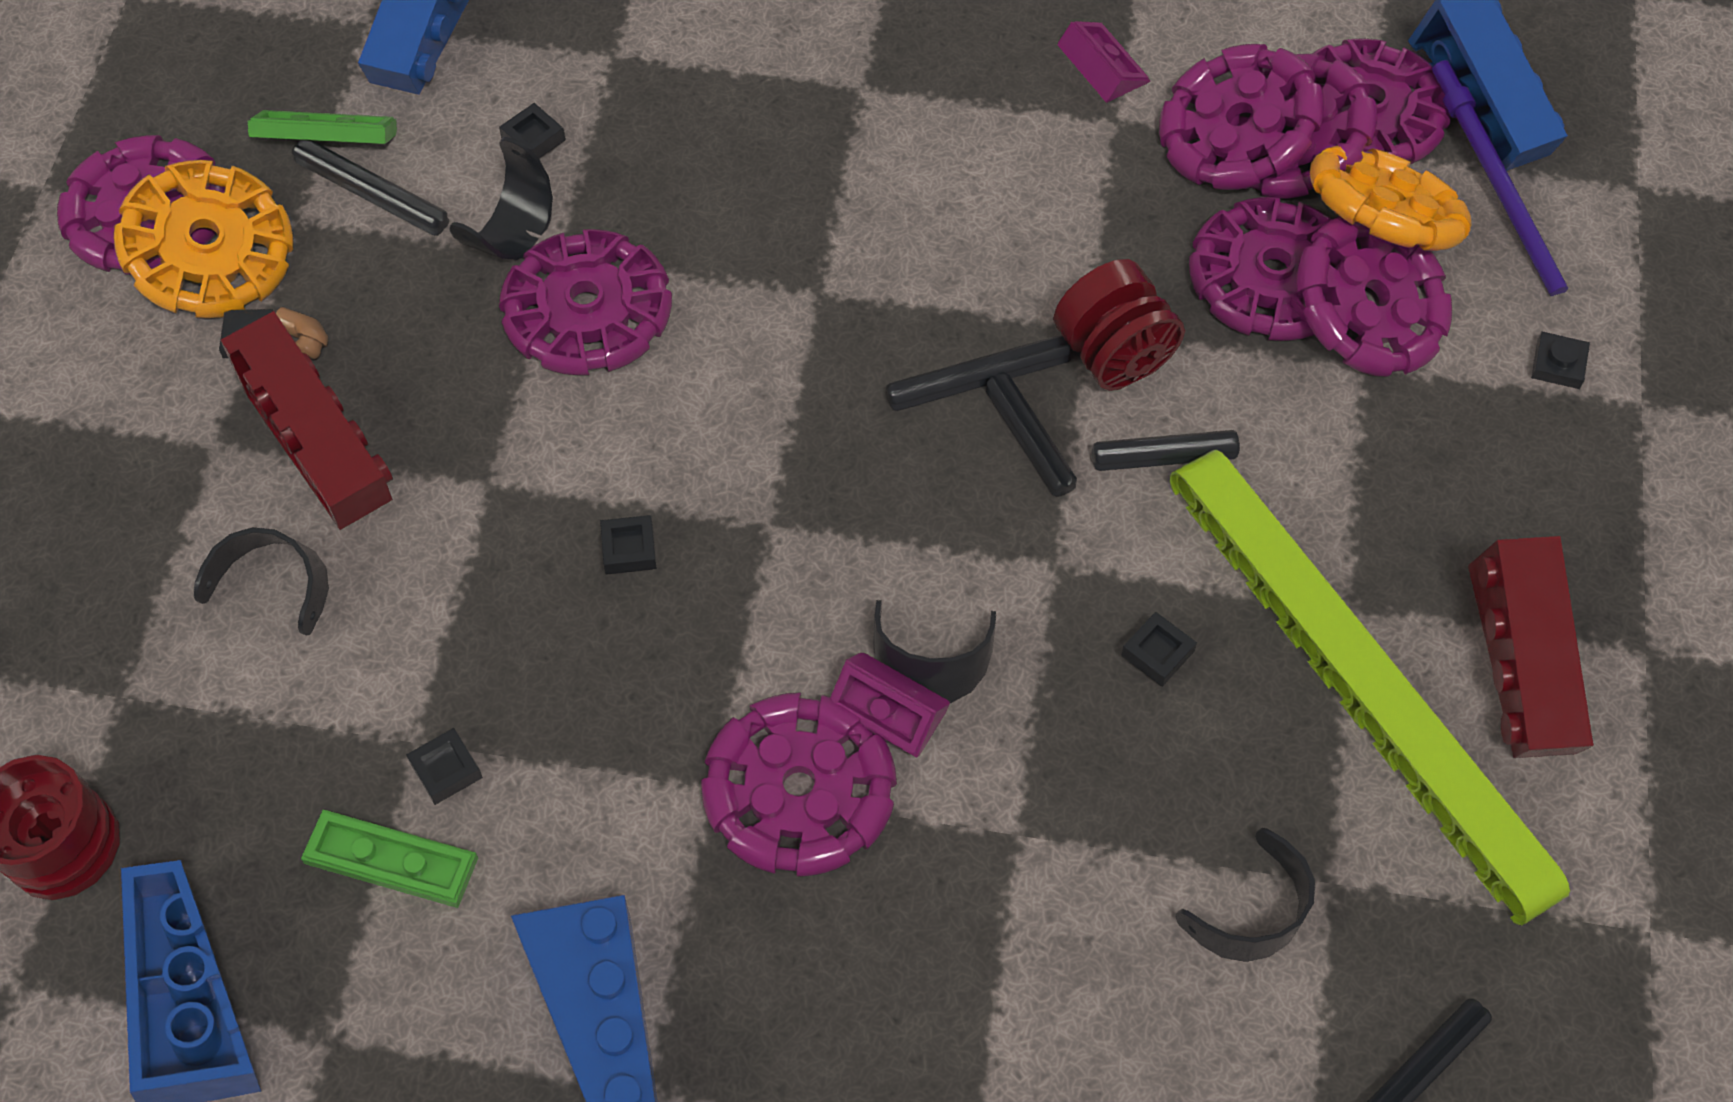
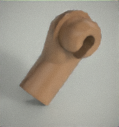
(307, 329)

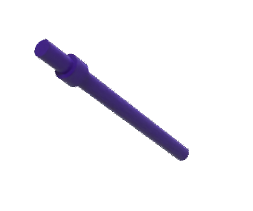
(1461, 105)

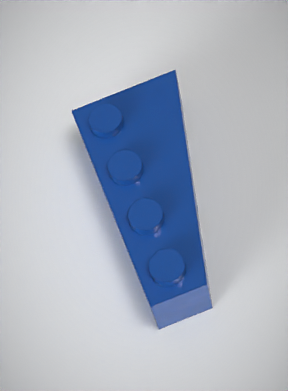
(408, 41)
(1495, 70)
(178, 1011)

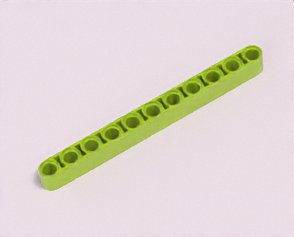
(1372, 689)

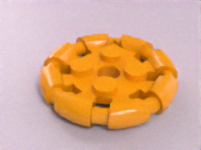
(1391, 199)
(208, 264)

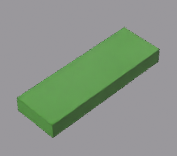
(322, 126)
(390, 858)

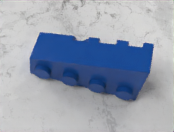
(594, 995)

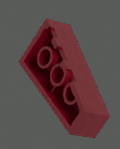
(308, 420)
(1532, 646)

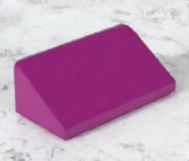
(1101, 59)
(889, 702)

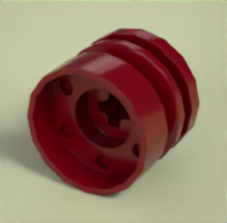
(1118, 324)
(53, 828)

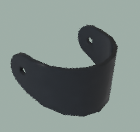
(522, 207)
(242, 542)
(947, 677)
(1250, 948)

